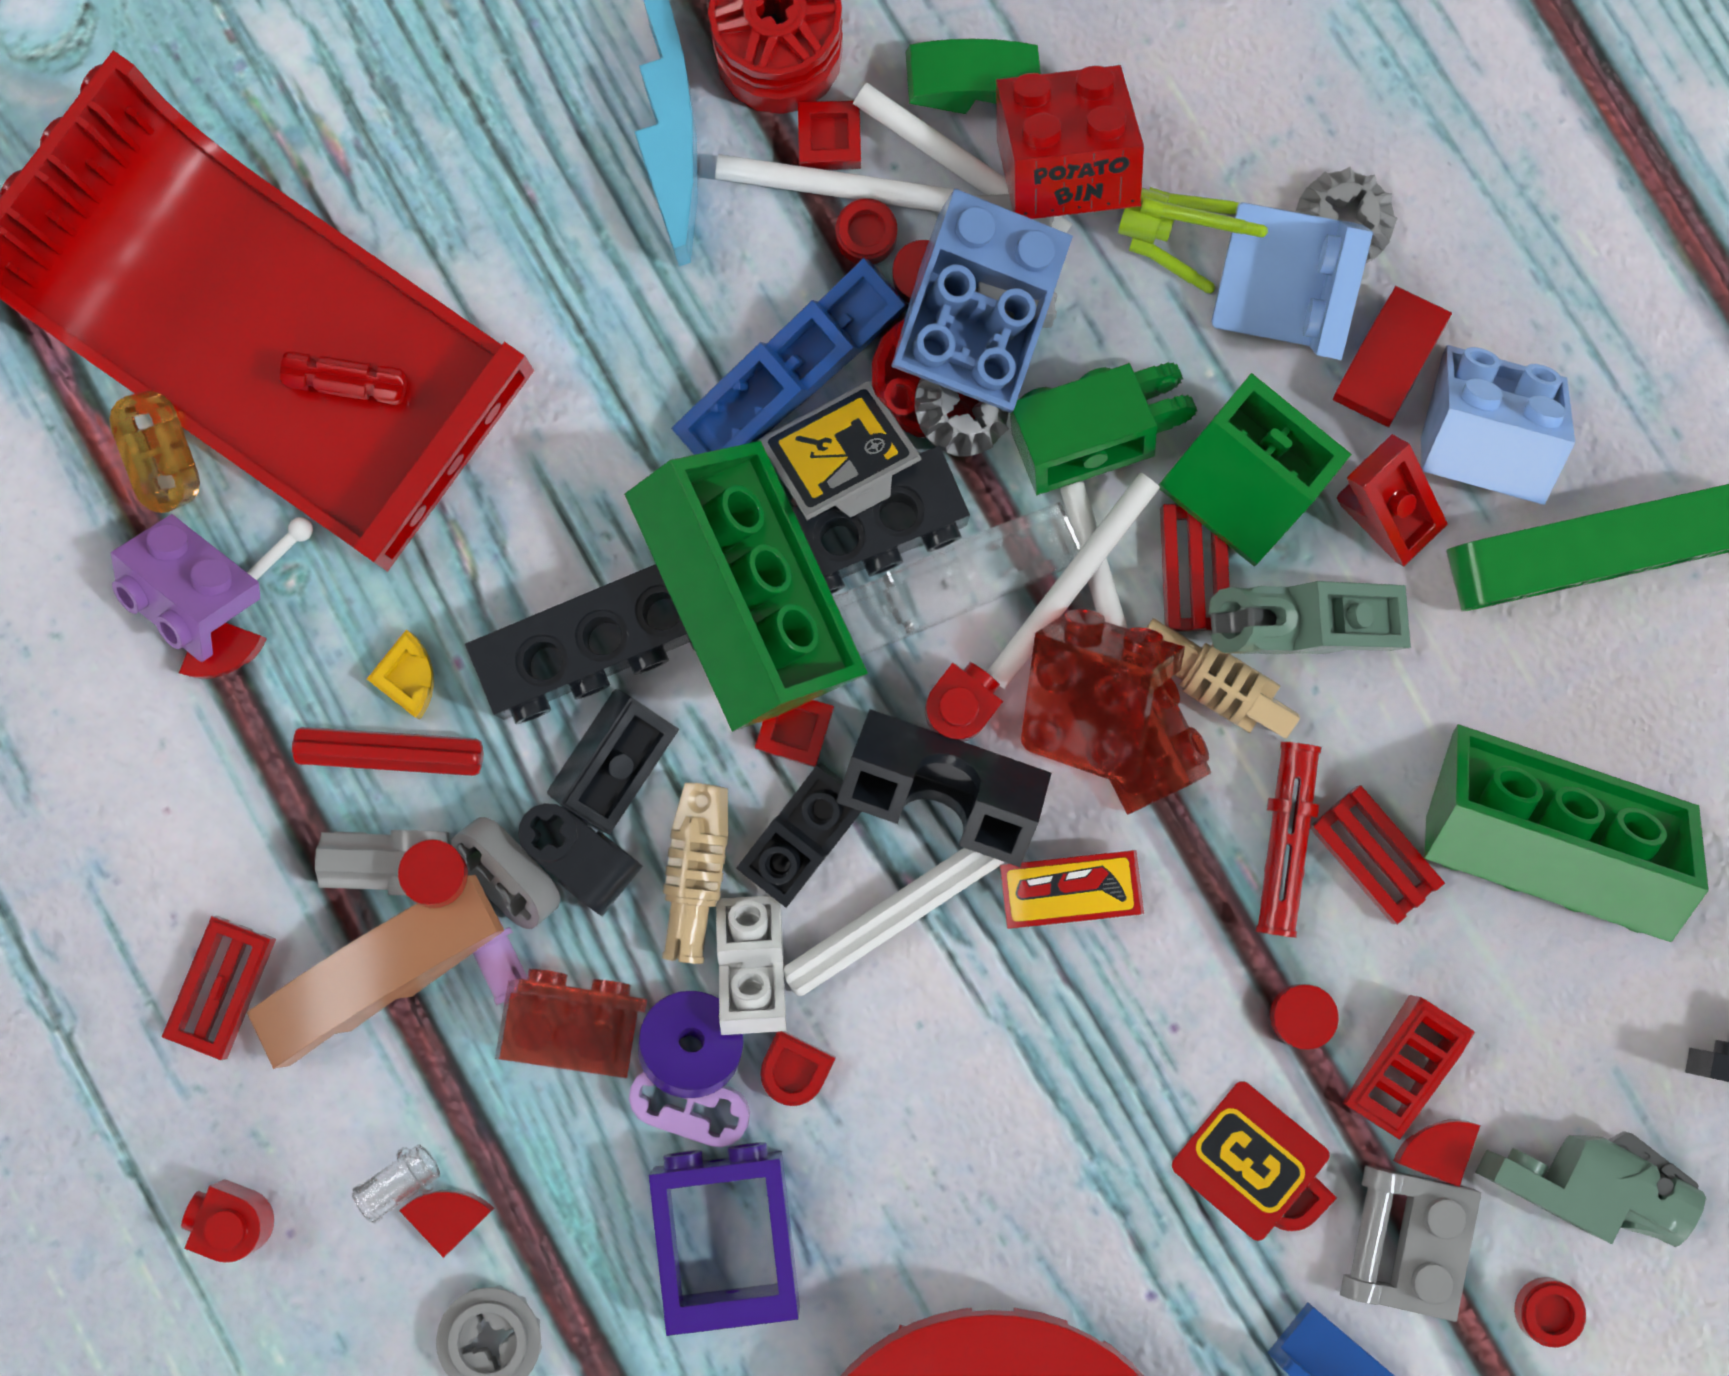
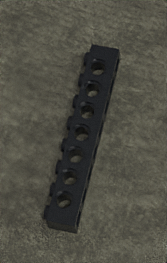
(506, 655)

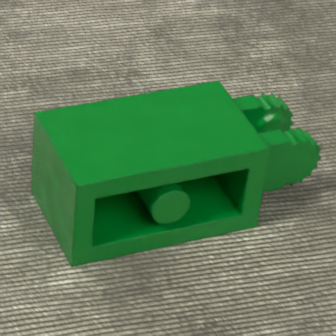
(1096, 423)

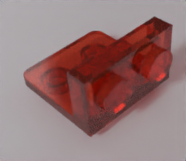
(1095, 693)

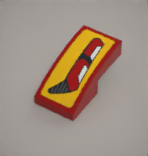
(1072, 889)

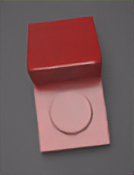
(1393, 501)

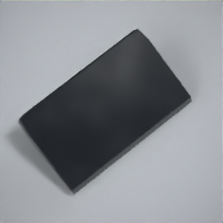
(612, 761)

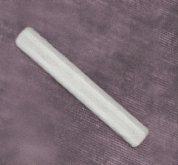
(887, 919)

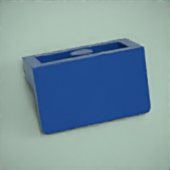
(1320, 1348)

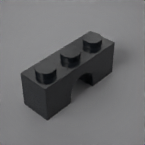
(988, 791)

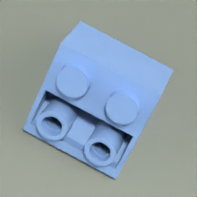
(1498, 424)

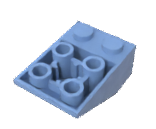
(963, 335)

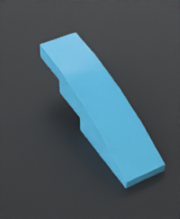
(671, 144)

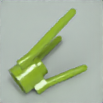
(1156, 219)

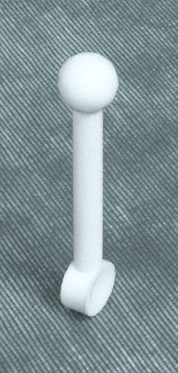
(299, 530)

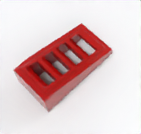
(1427, 1080)

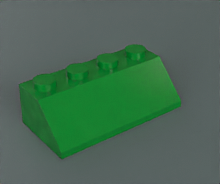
(744, 582)
(1567, 834)

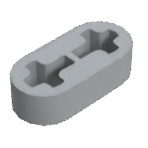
(507, 873)

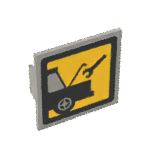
(841, 454)

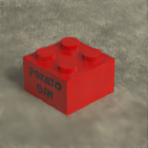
(1069, 142)

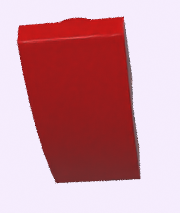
(1392, 356)

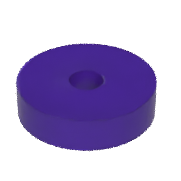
(680, 1071)

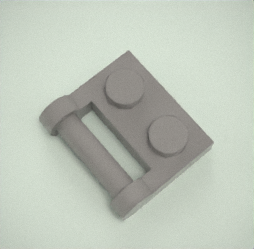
(1430, 1246)

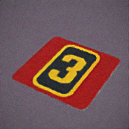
(1250, 1160)

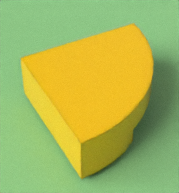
(406, 675)

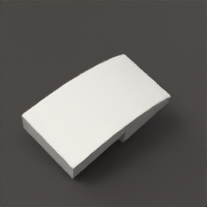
(750, 965)

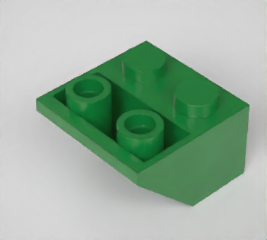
(1254, 470)

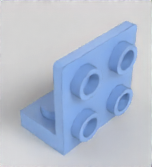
(1295, 280)

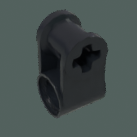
(587, 861)

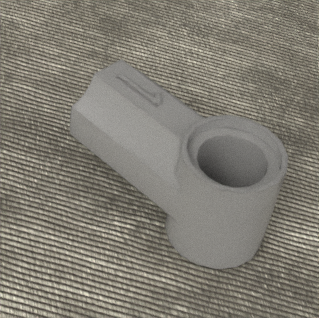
(366, 859)

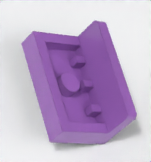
(181, 584)

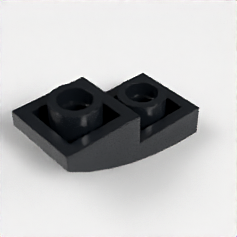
(799, 837)

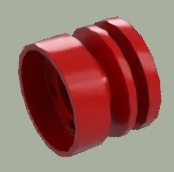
(772, 62)

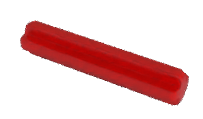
(387, 751)

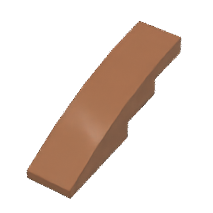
(372, 973)

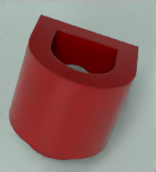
(962, 702)
(227, 1222)

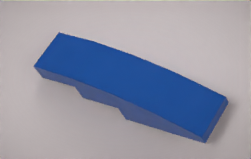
(793, 363)

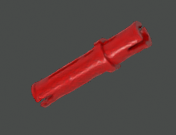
(1296, 762)

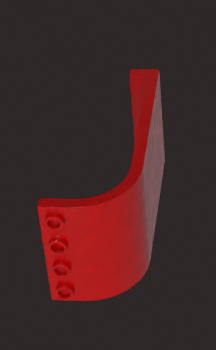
(200, 277)

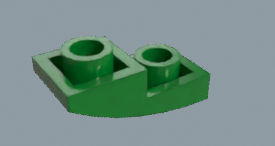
(960, 71)

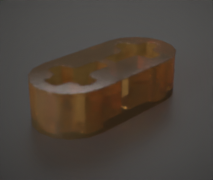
(154, 451)

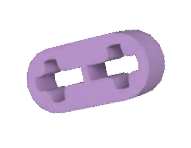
(689, 1123)

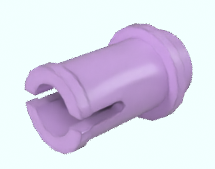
(499, 964)

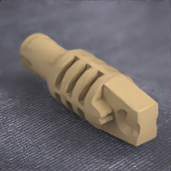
(1229, 686)
(695, 868)

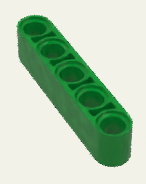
(1591, 548)

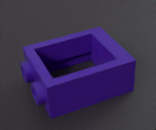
(732, 1306)

